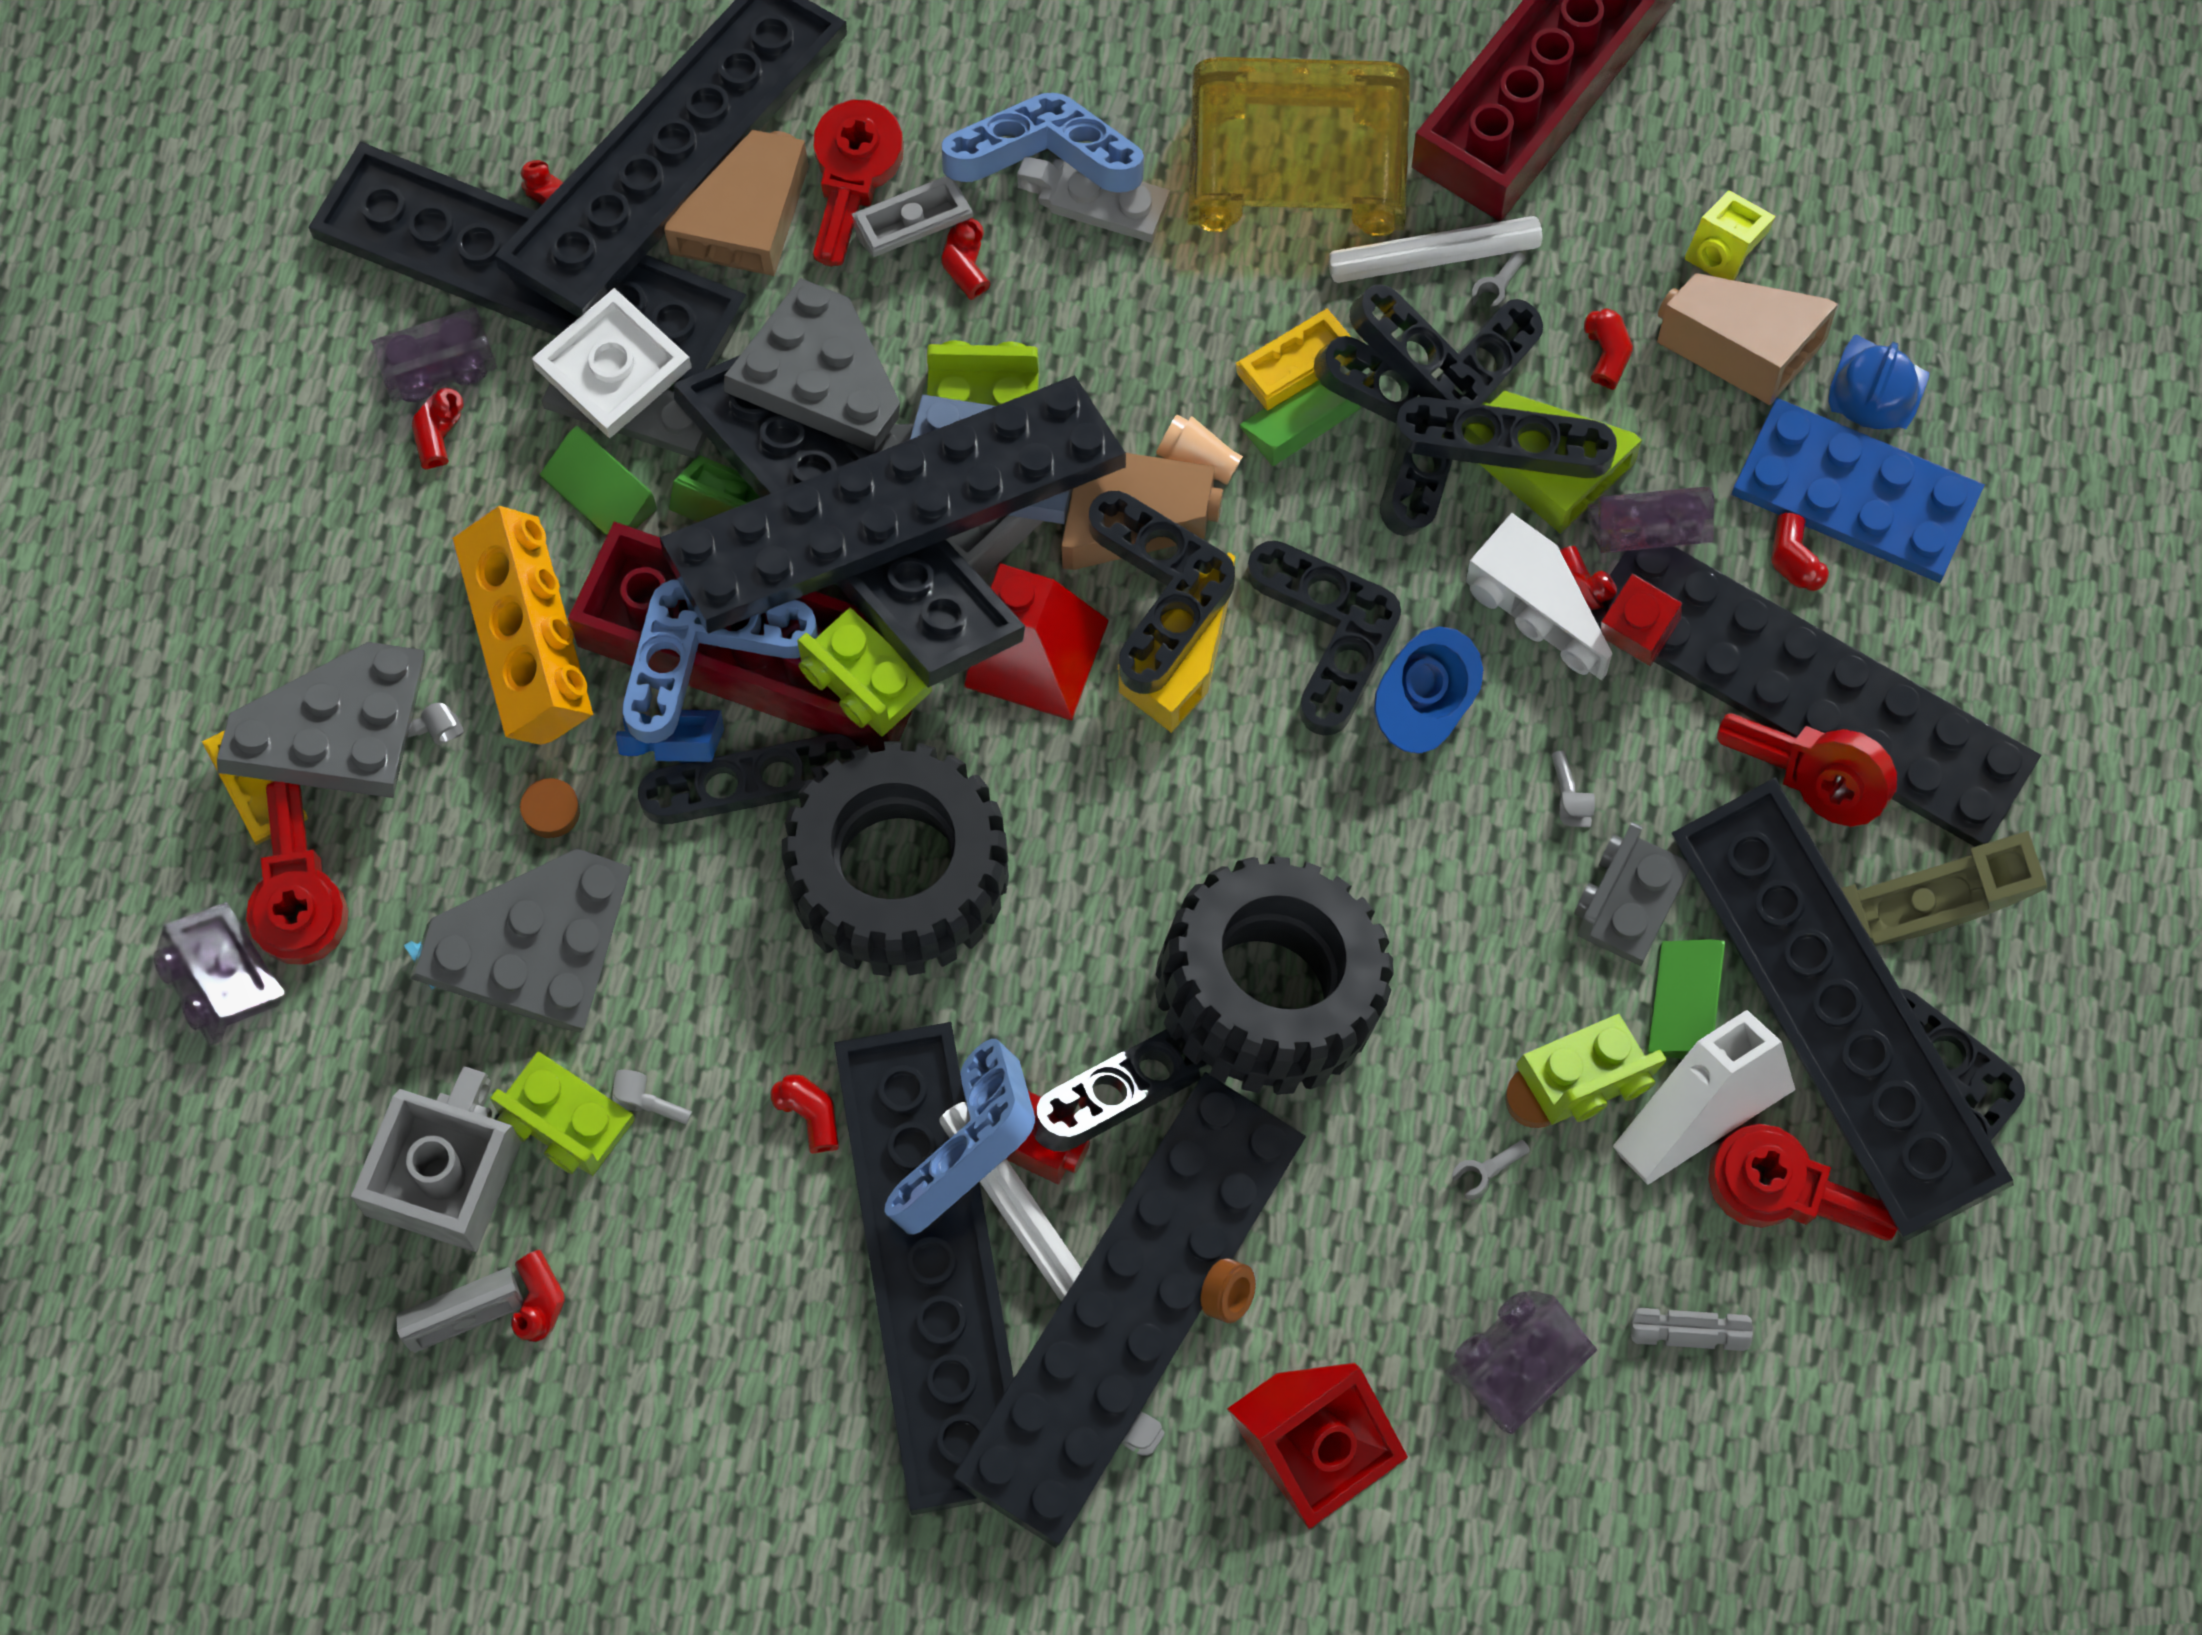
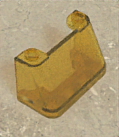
(1299, 139)

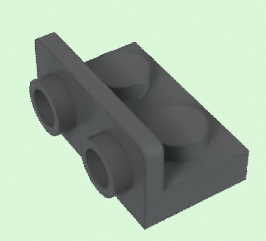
(1632, 896)

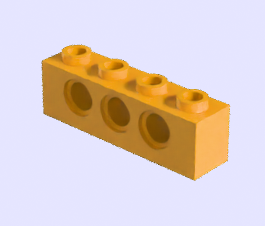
(522, 626)

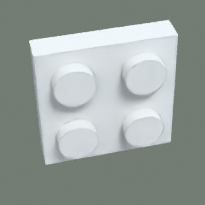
(612, 363)

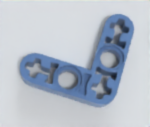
(1041, 124)
(684, 637)
(998, 1126)

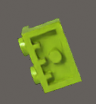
(982, 371)
(862, 671)
(1588, 1069)
(563, 1114)

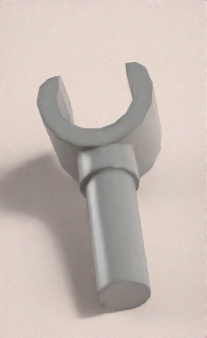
(1499, 282)
(439, 722)
(1575, 807)
(630, 1094)
(1489, 1168)
(1144, 1435)

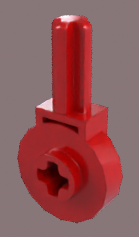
(851, 173)
(1837, 771)
(292, 879)
(1796, 1189)

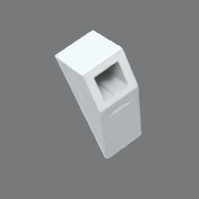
(1534, 585)
(1707, 1095)

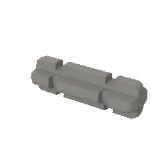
(1691, 1329)

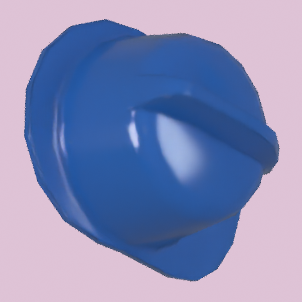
(1877, 385)
(1428, 689)

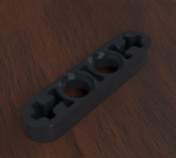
(1504, 447)
(747, 769)
(1126, 1076)

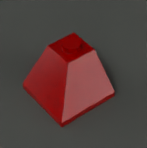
(1057, 646)
(1318, 1436)

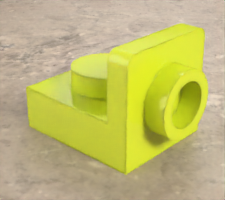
(1728, 236)

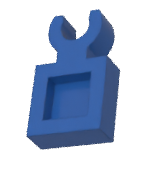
(692, 741)

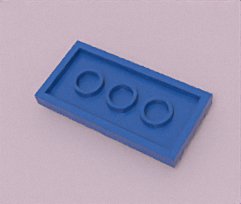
(1858, 489)

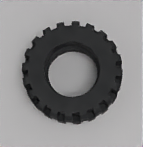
(880, 789)
(1294, 911)

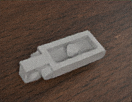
(1078, 198)

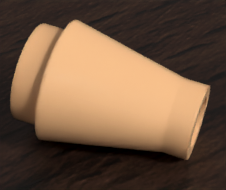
(1196, 444)

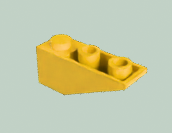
(1192, 677)

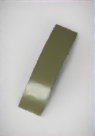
(1951, 892)

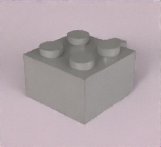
(439, 1163)

